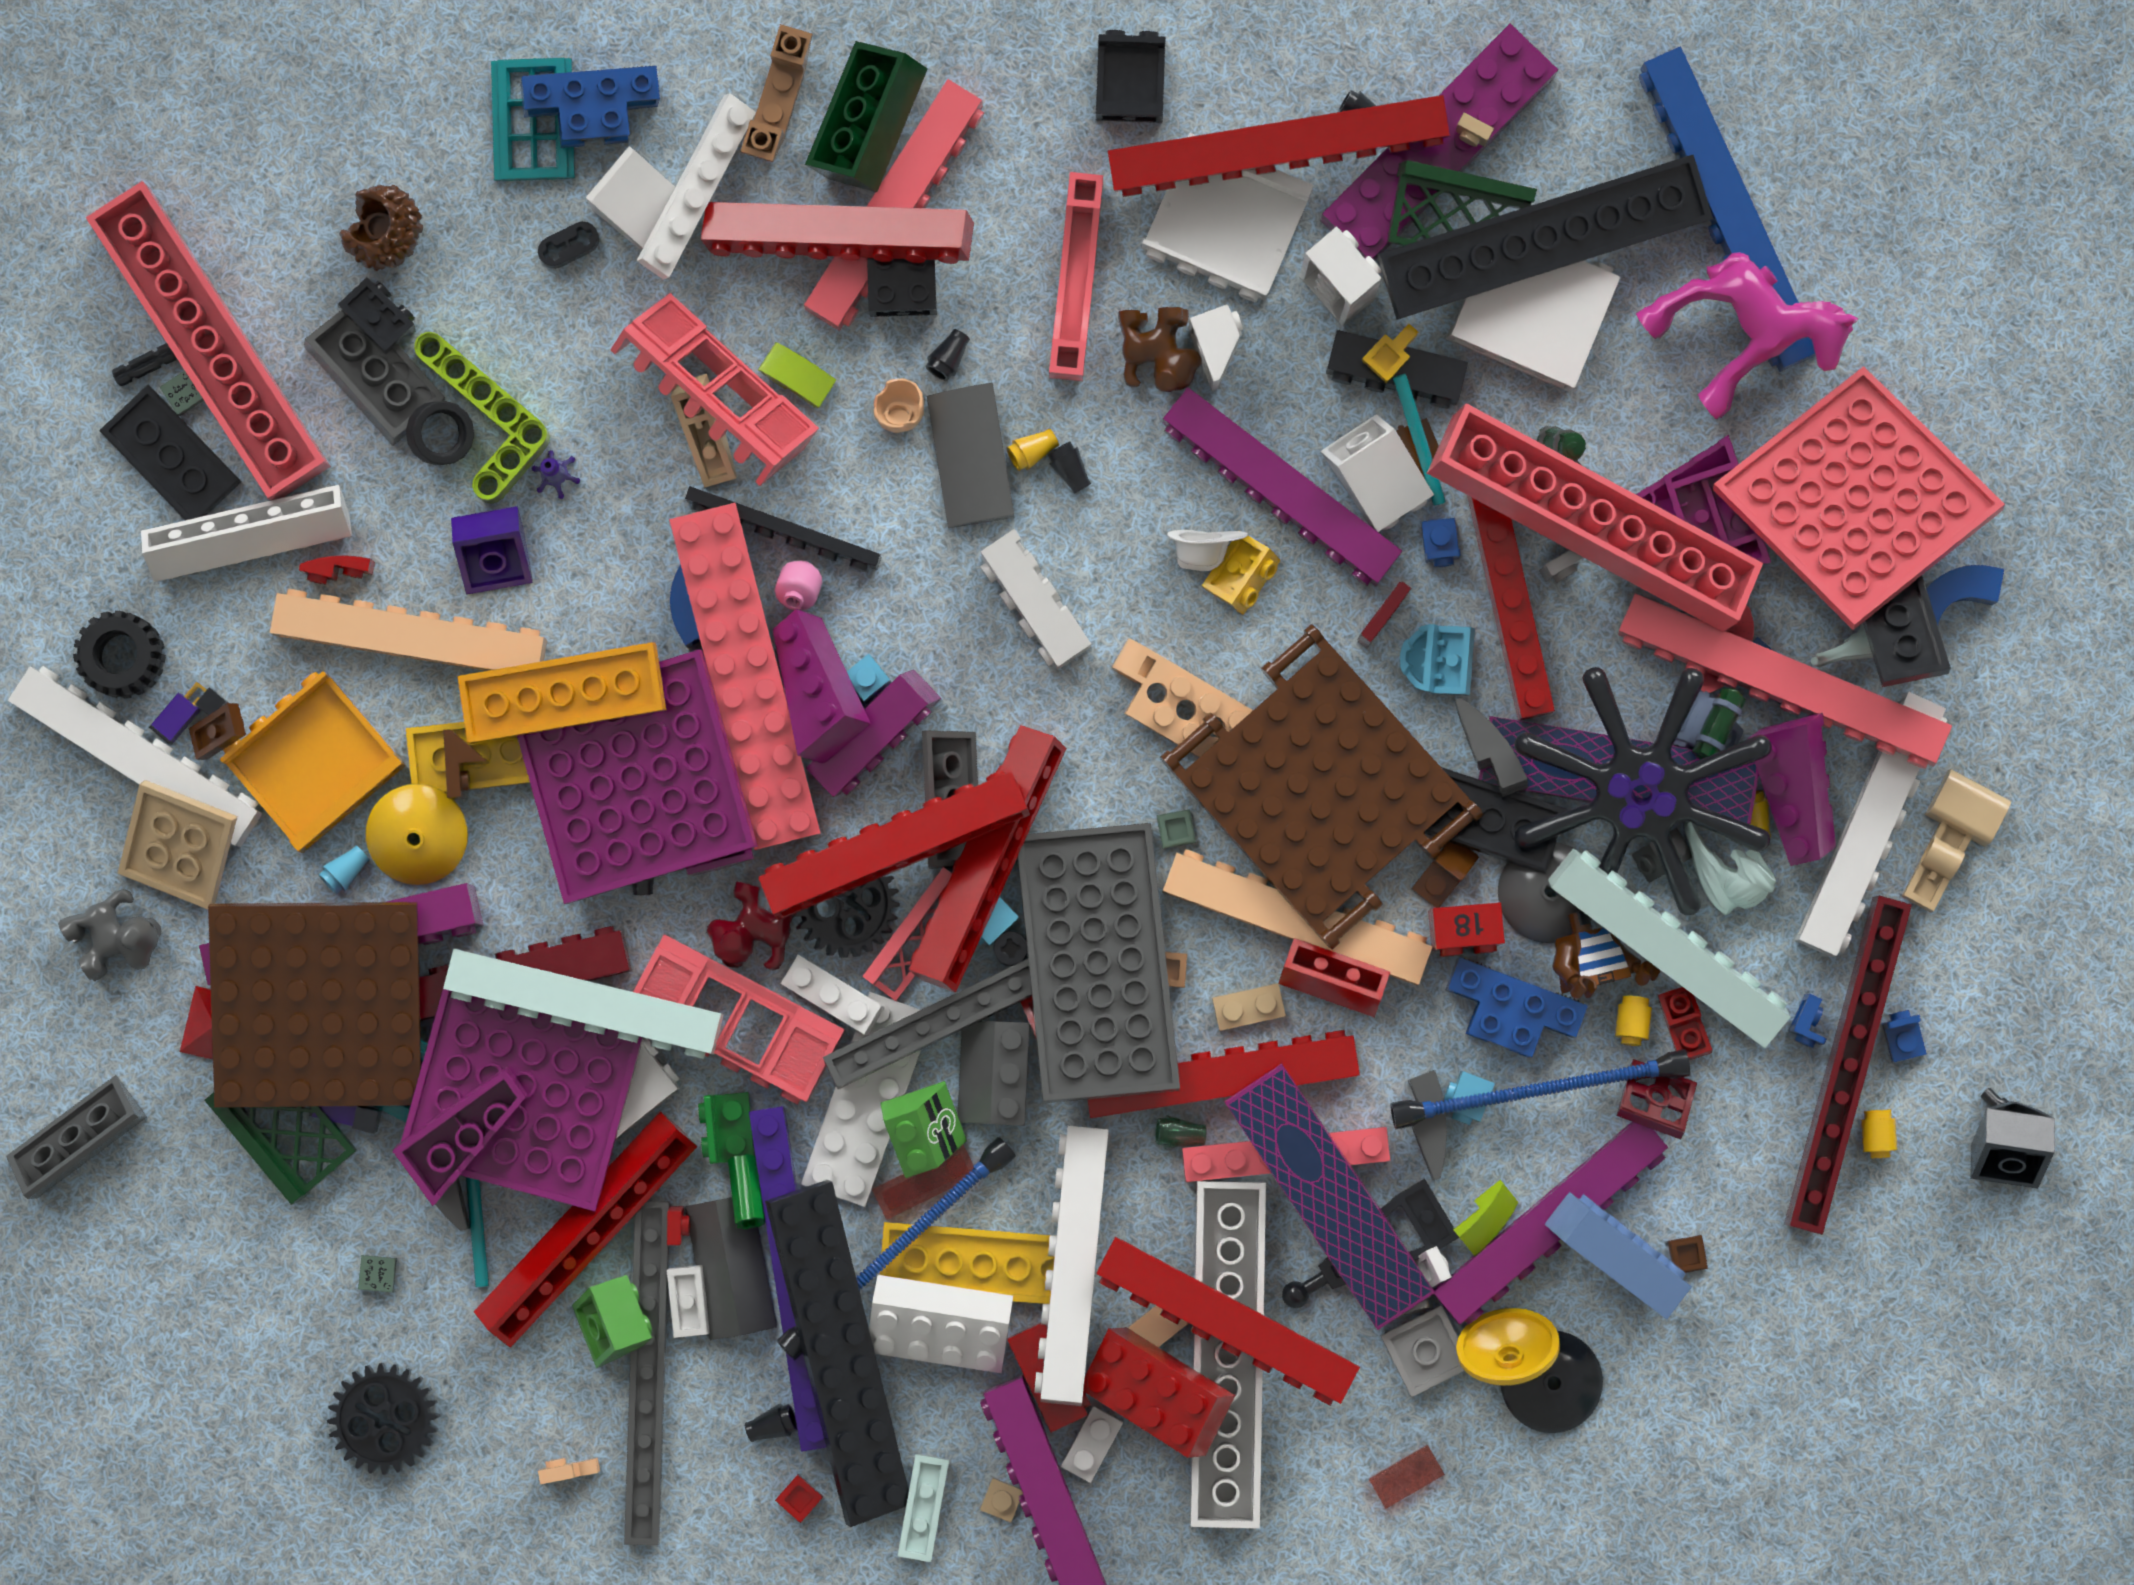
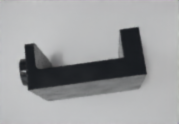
(1130, 77)

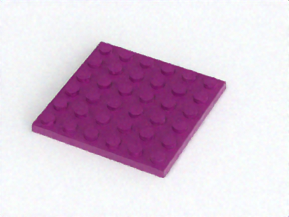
(640, 789)
(574, 1104)

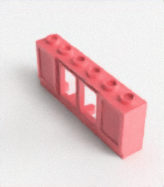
(770, 430)
(799, 1044)

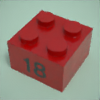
(1466, 927)

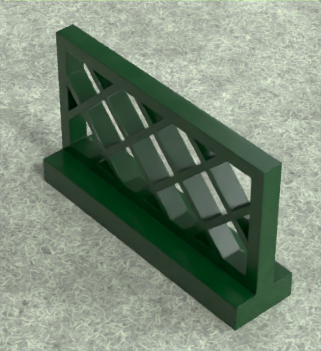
(1457, 185)
(270, 1158)

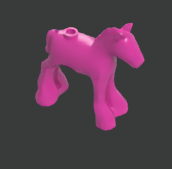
(1762, 316)

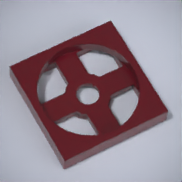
(1383, 614)
(1651, 1118)

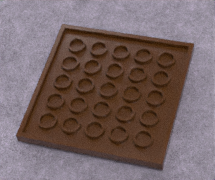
(315, 1003)

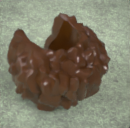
(386, 227)

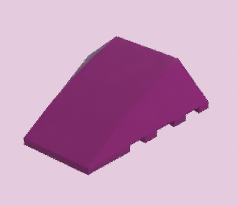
(1691, 497)

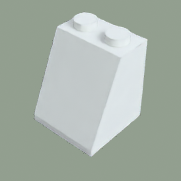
(631, 197)
(1378, 473)

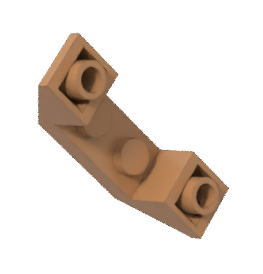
(779, 94)

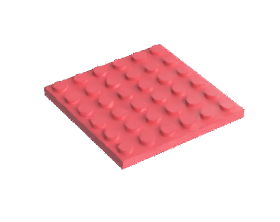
(1858, 497)

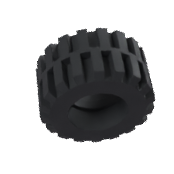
(95, 639)

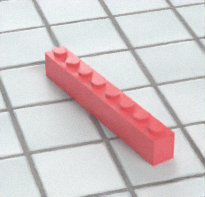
(904, 186)

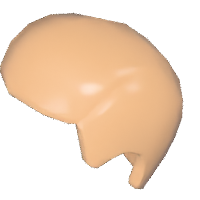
(899, 406)

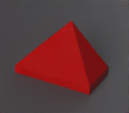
(198, 1029)

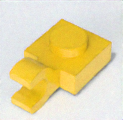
(1389, 355)

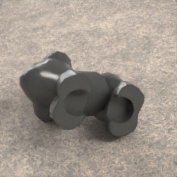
(133, 939)

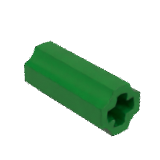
(746, 1192)

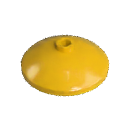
(419, 811)
(1508, 1346)

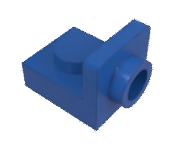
(1440, 542)
(1807, 1015)
(1904, 1036)

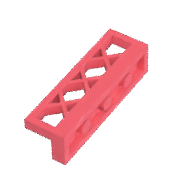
(904, 934)

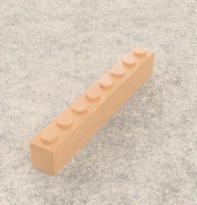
(403, 634)
(1267, 909)

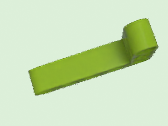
(491, 408)

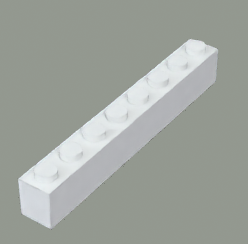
(124, 746)
(1863, 845)
(1074, 1265)

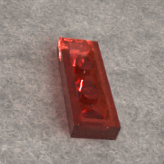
(908, 1192)

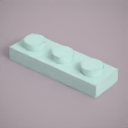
(923, 1507)

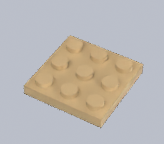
(177, 844)

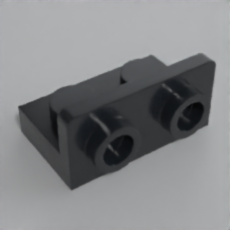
(377, 315)

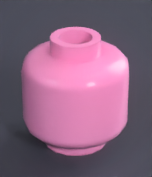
(798, 585)

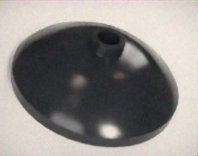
(1567, 1405)

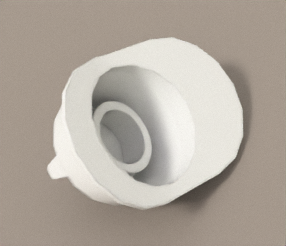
(1202, 549)

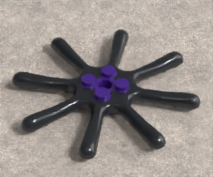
(1650, 767)

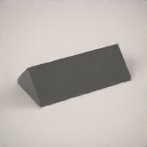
(948, 765)
(74, 1138)
(732, 1270)

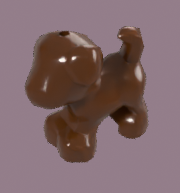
(1173, 365)

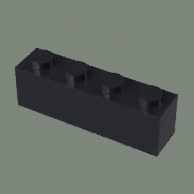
(1427, 373)

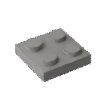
(1424, 1350)

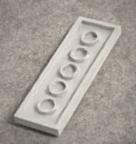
(854, 1127)

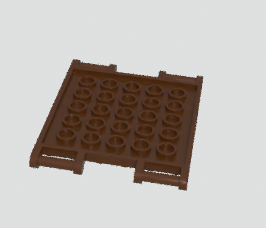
(1321, 786)

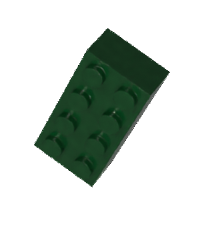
(866, 116)

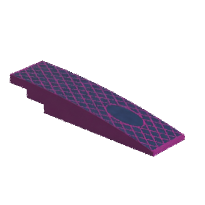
(1725, 793)
(1329, 1196)

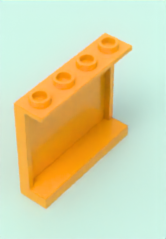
(312, 760)

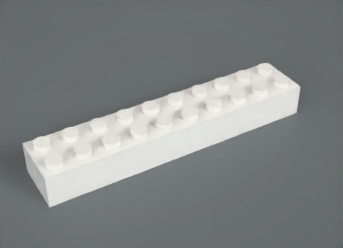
(1233, 1262)

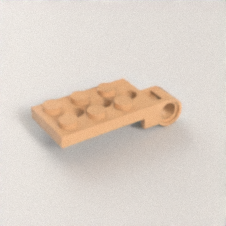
(1148, 667)

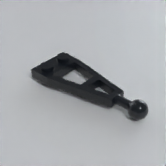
(1424, 1214)

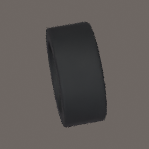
(465, 430)

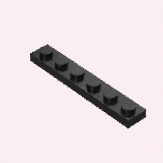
(796, 535)

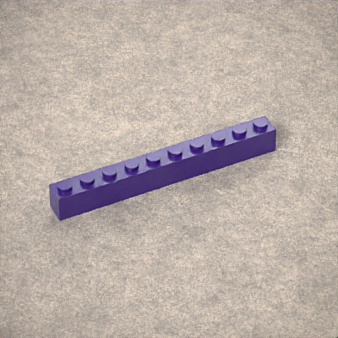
(778, 1178)

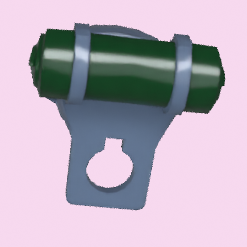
(1711, 723)

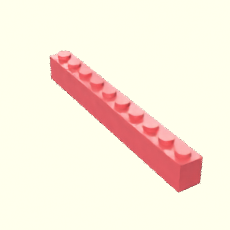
(1785, 681)

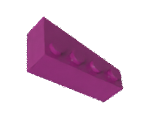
(817, 688)
(891, 715)
(1798, 788)
(452, 1139)

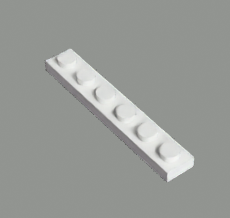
(696, 186)

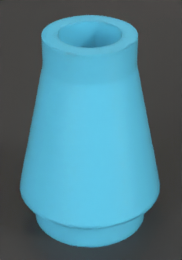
(343, 870)

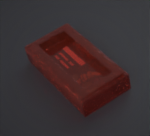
(1406, 1476)

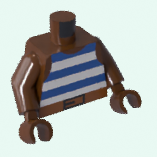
(1595, 958)

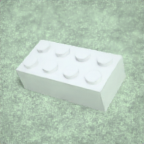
(1341, 275)
(940, 1323)

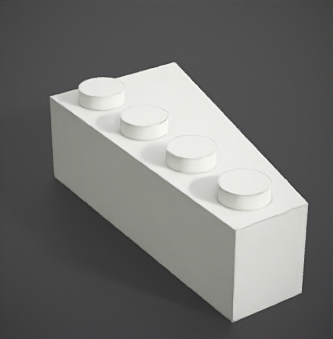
(1034, 600)

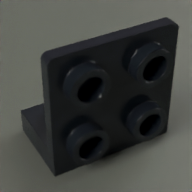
(901, 288)

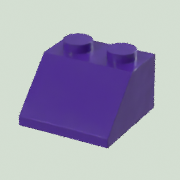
(491, 550)

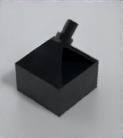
(2012, 1143)

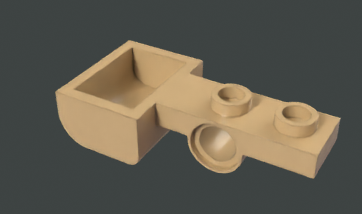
(1964, 814)

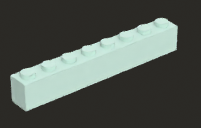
(1669, 947)
(584, 1002)

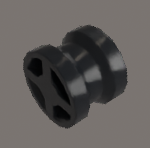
(1010, 954)

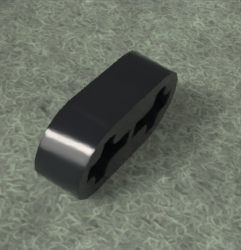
(563, 238)

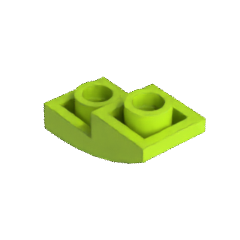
(797, 374)
(1494, 1211)

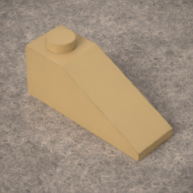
(710, 456)

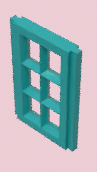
(503, 129)

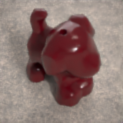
(735, 939)

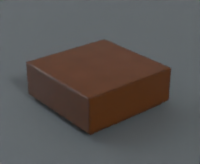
(1688, 1253)

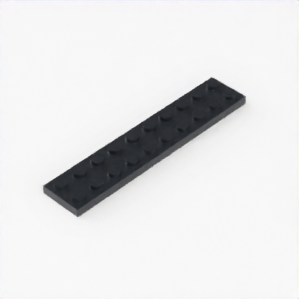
(1544, 237)
(838, 1352)

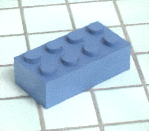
(1619, 1253)

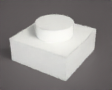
(1434, 1267)

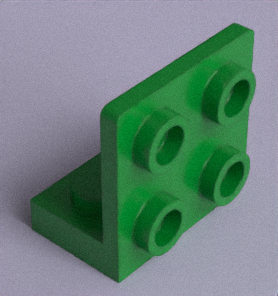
(726, 1126)

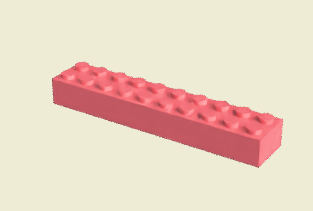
(208, 342)
(1595, 518)
(744, 674)

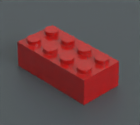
(1157, 1392)

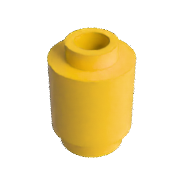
(1633, 1020)
(1879, 1133)

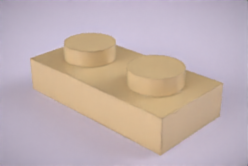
(1248, 1007)

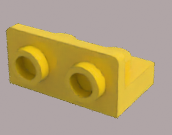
(1242, 573)

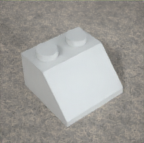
(1216, 340)

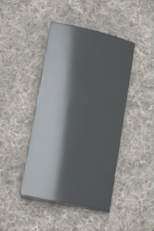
(378, 383)
(970, 455)

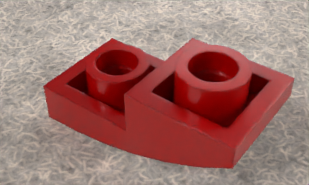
(328, 567)
(1685, 1022)

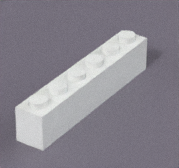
(246, 533)

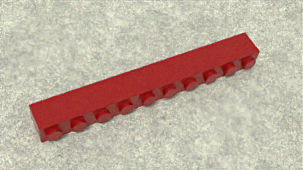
(1278, 144)

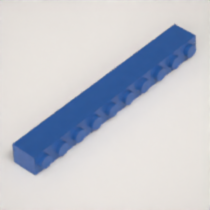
(1733, 213)

